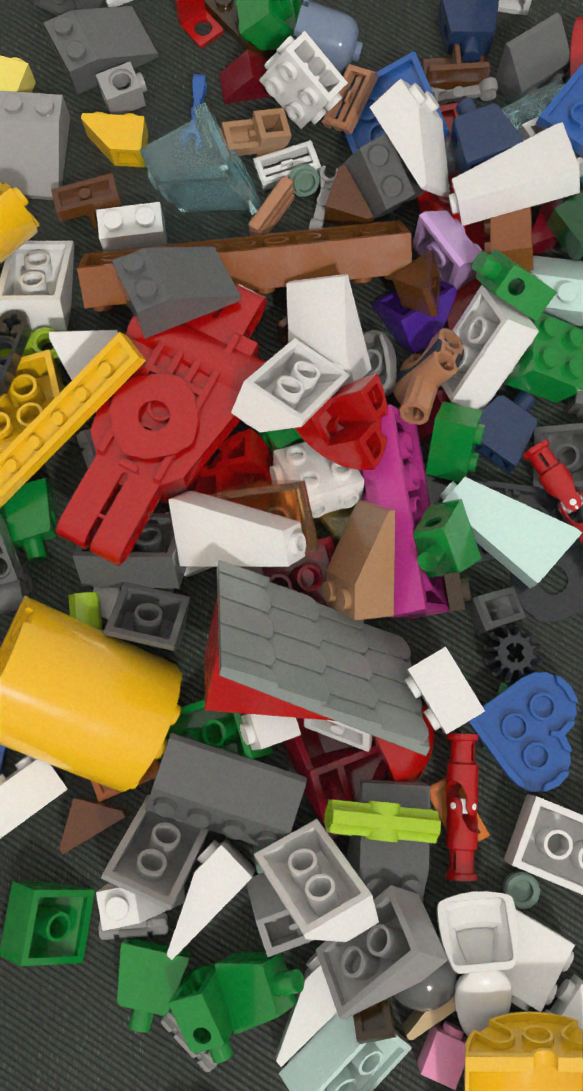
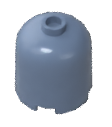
(331, 31)

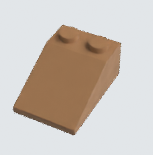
(363, 564)

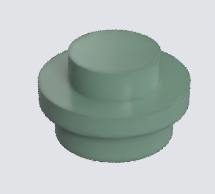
(304, 179)

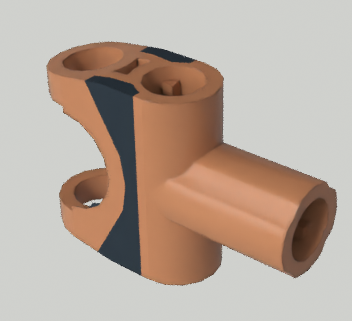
(423, 375)

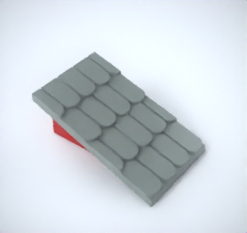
(300, 659)

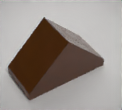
(345, 202)
(420, 285)
(88, 819)

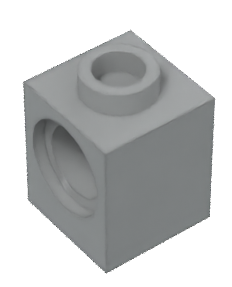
(118, 78)

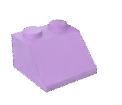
(449, 244)

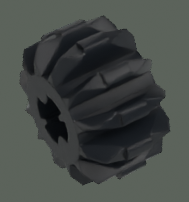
(499, 653)

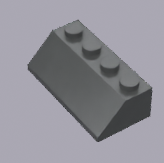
(225, 792)

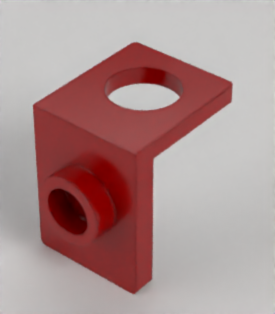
(192, 13)

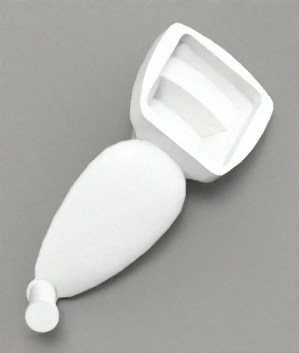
(480, 942)

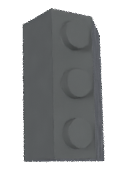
(150, 563)

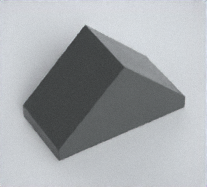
(494, 610)

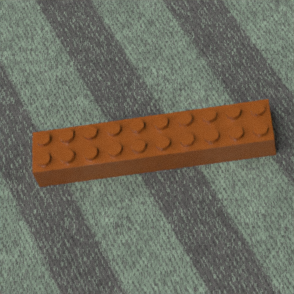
(274, 259)

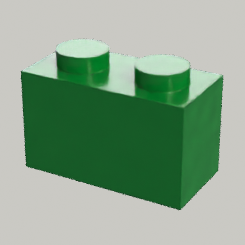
(454, 441)

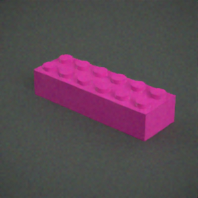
(402, 486)

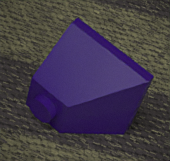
(409, 327)

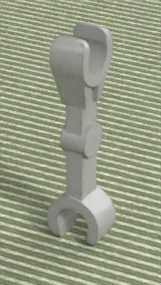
(485, 90)
(325, 188)

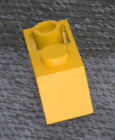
(118, 136)

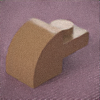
(259, 136)

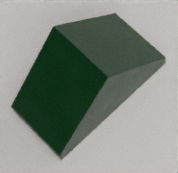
(567, 225)

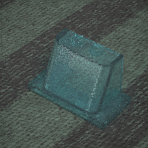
(199, 169)

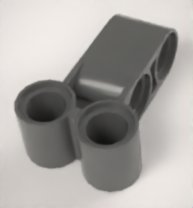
(14, 576)

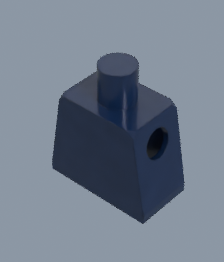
(469, 25)
(480, 134)
(507, 430)

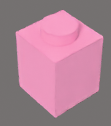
(443, 1054)

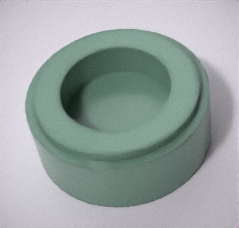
(522, 888)

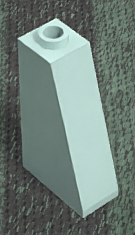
(513, 532)

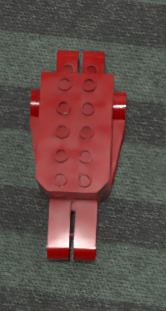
(123, 490)

